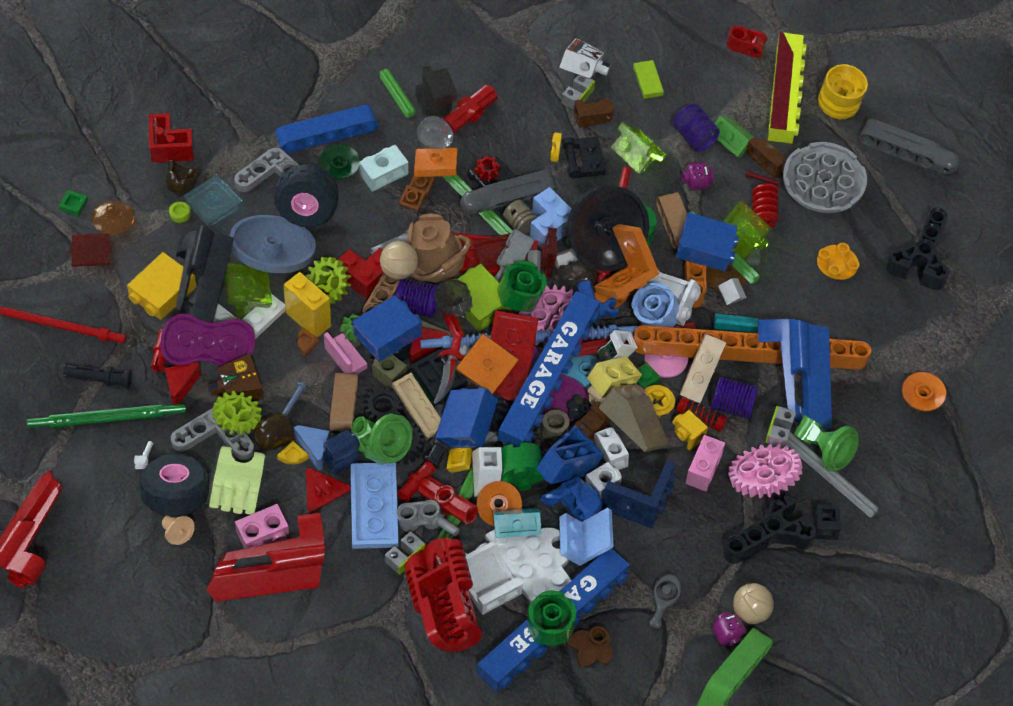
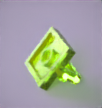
(636, 148)
(750, 229)
(247, 288)

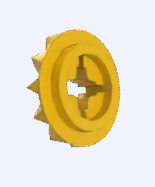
(661, 393)

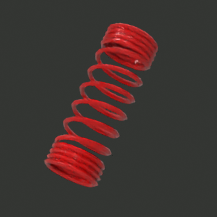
(718, 426)

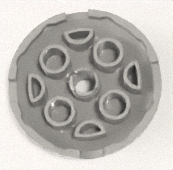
(826, 162)

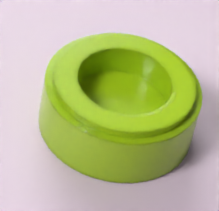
(179, 212)

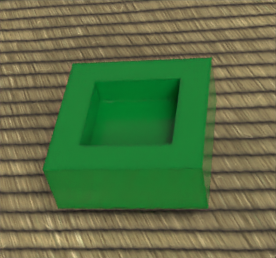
(73, 203)
(649, 376)

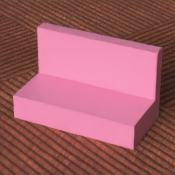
(344, 354)

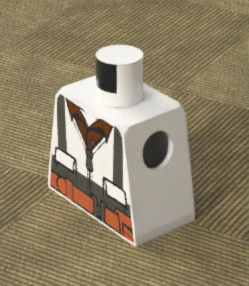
(584, 60)

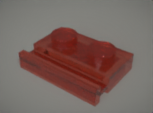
(489, 250)
(549, 252)

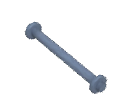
(300, 387)

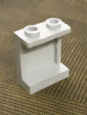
(684, 291)
(491, 578)

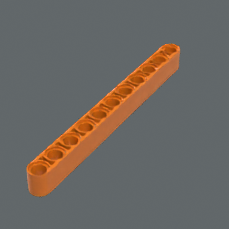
(843, 353)

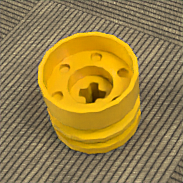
(842, 91)

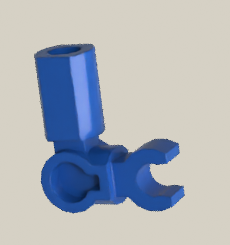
(587, 289)

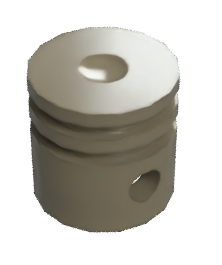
(521, 218)
(554, 426)

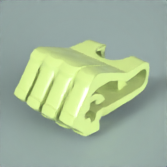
(236, 482)

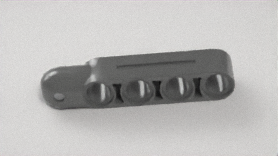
(908, 147)
(507, 191)

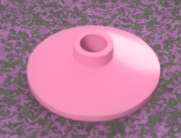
(667, 365)

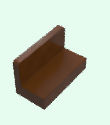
(766, 156)

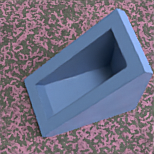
(312, 442)

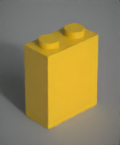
(159, 286)
(307, 304)

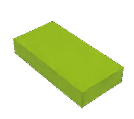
(648, 79)

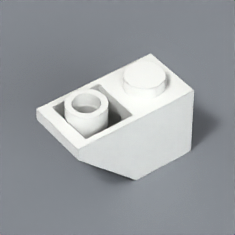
(486, 467)

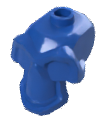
(577, 496)

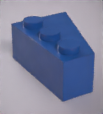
(570, 457)

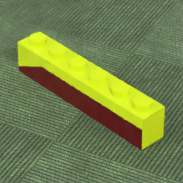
(786, 88)

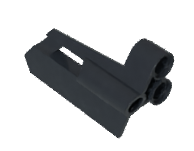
(208, 255)

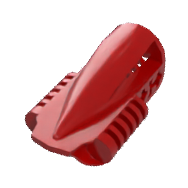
(440, 587)

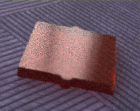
(90, 250)

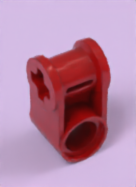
(745, 40)

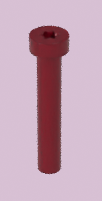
(762, 178)

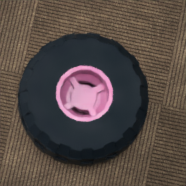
(306, 195)
(174, 485)

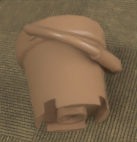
(437, 249)

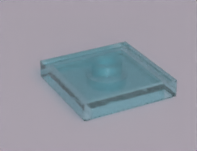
(213, 200)

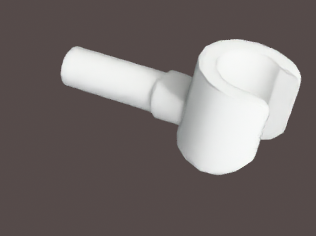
(142, 461)

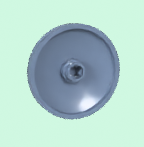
(272, 244)

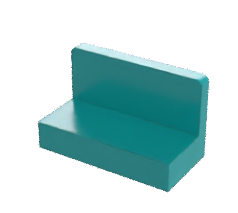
(735, 323)
(517, 522)

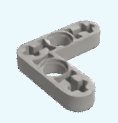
(264, 160)
(211, 428)

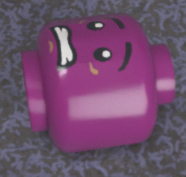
(698, 176)
(729, 629)

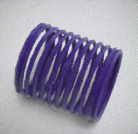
(687, 126)
(429, 304)
(740, 391)

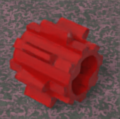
(487, 174)

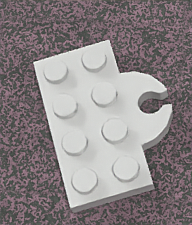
(533, 561)

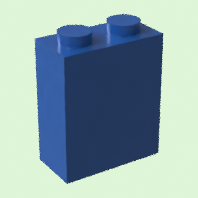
(707, 242)
(387, 328)
(466, 418)

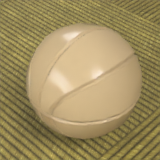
(399, 260)
(753, 603)

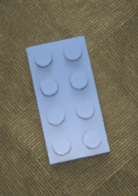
(374, 505)

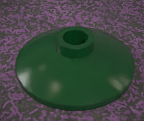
(339, 155)

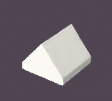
(564, 258)
(732, 291)

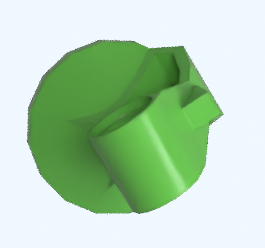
(385, 440)
(836, 447)

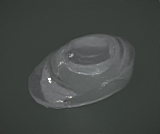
(435, 133)

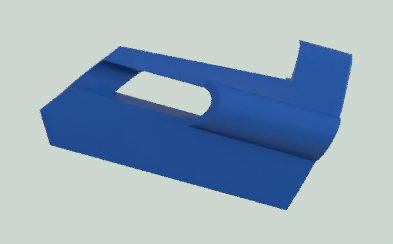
(804, 349)

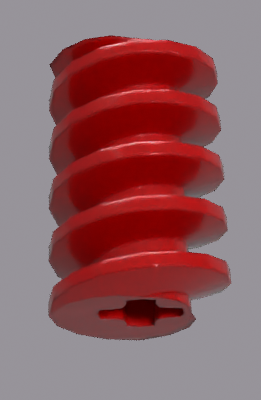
(766, 202)

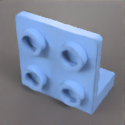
(586, 539)

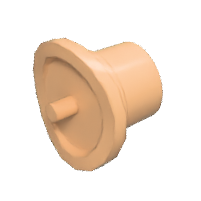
(178, 529)

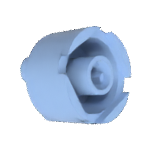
(656, 305)

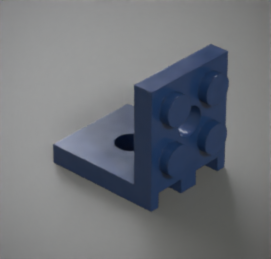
(637, 506)

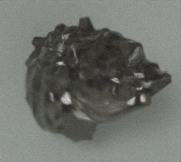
(573, 274)
(453, 298)

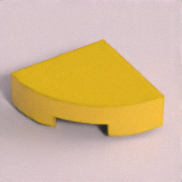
(556, 144)
(293, 454)

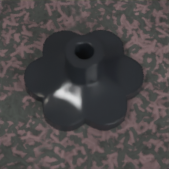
(577, 407)

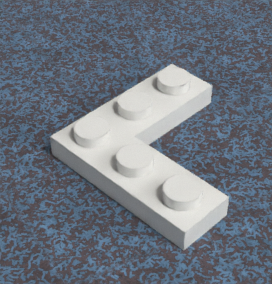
(258, 318)

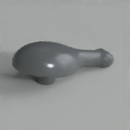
(665, 594)

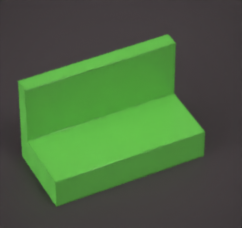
(732, 135)

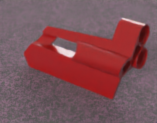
(15, 540)
(293, 567)

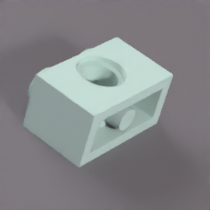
(394, 167)

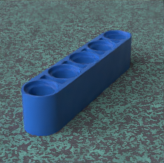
(326, 128)

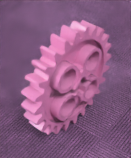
(547, 312)
(765, 470)

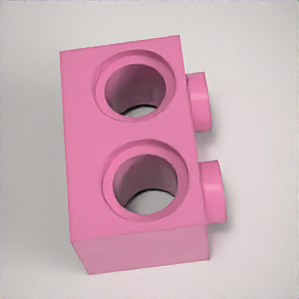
(705, 463)
(259, 524)

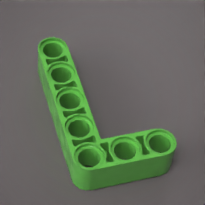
(736, 669)

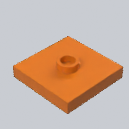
(436, 162)
(487, 364)

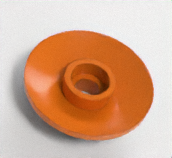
(924, 384)
(497, 490)

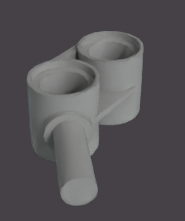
(518, 247)
(419, 517)

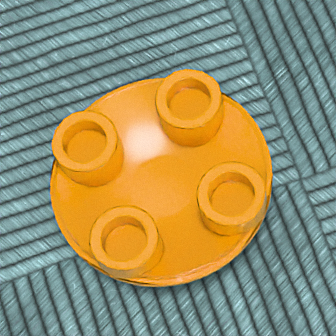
(838, 261)

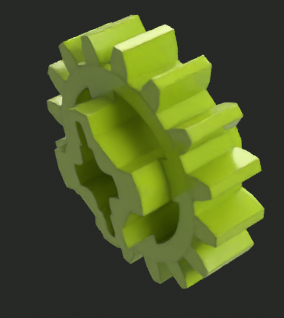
(330, 280)
(225, 413)

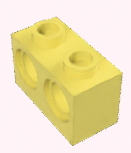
(613, 374)

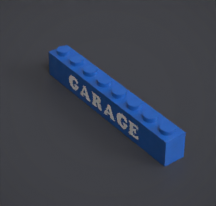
(549, 369)
(584, 590)

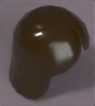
(181, 179)
(274, 432)

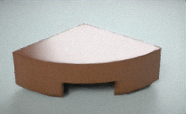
(306, 342)

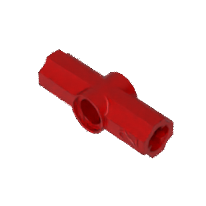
(471, 108)
(448, 500)

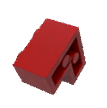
(168, 143)
(363, 273)

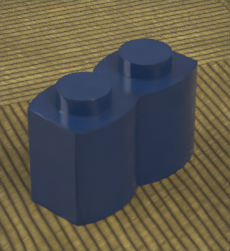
(341, 452)

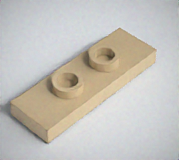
(702, 368)
(417, 405)

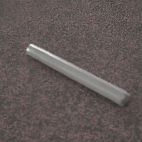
(833, 478)

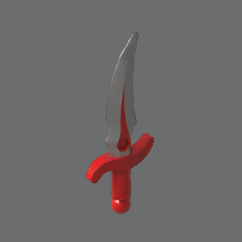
(450, 366)

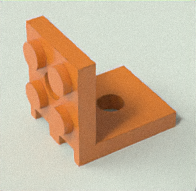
(640, 264)

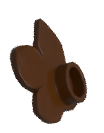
(589, 649)

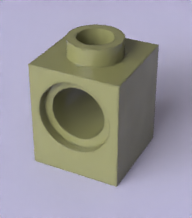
(386, 377)

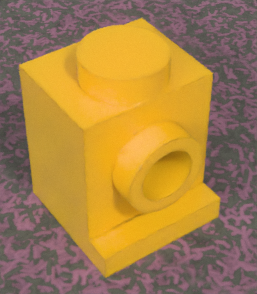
(689, 429)

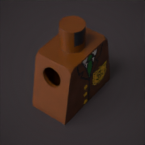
(238, 377)

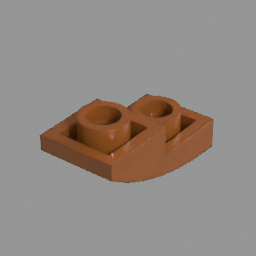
(417, 192)

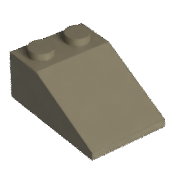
(635, 416)

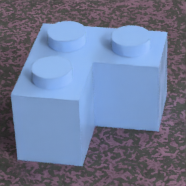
(551, 213)

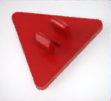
(322, 489)

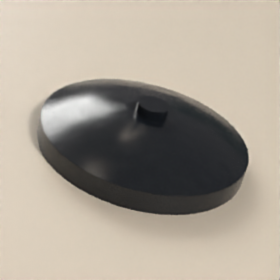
(591, 225)

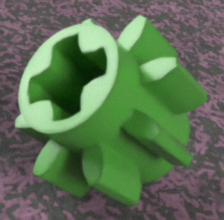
(347, 327)

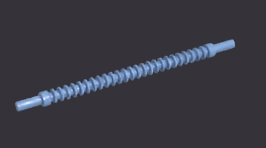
(446, 341)

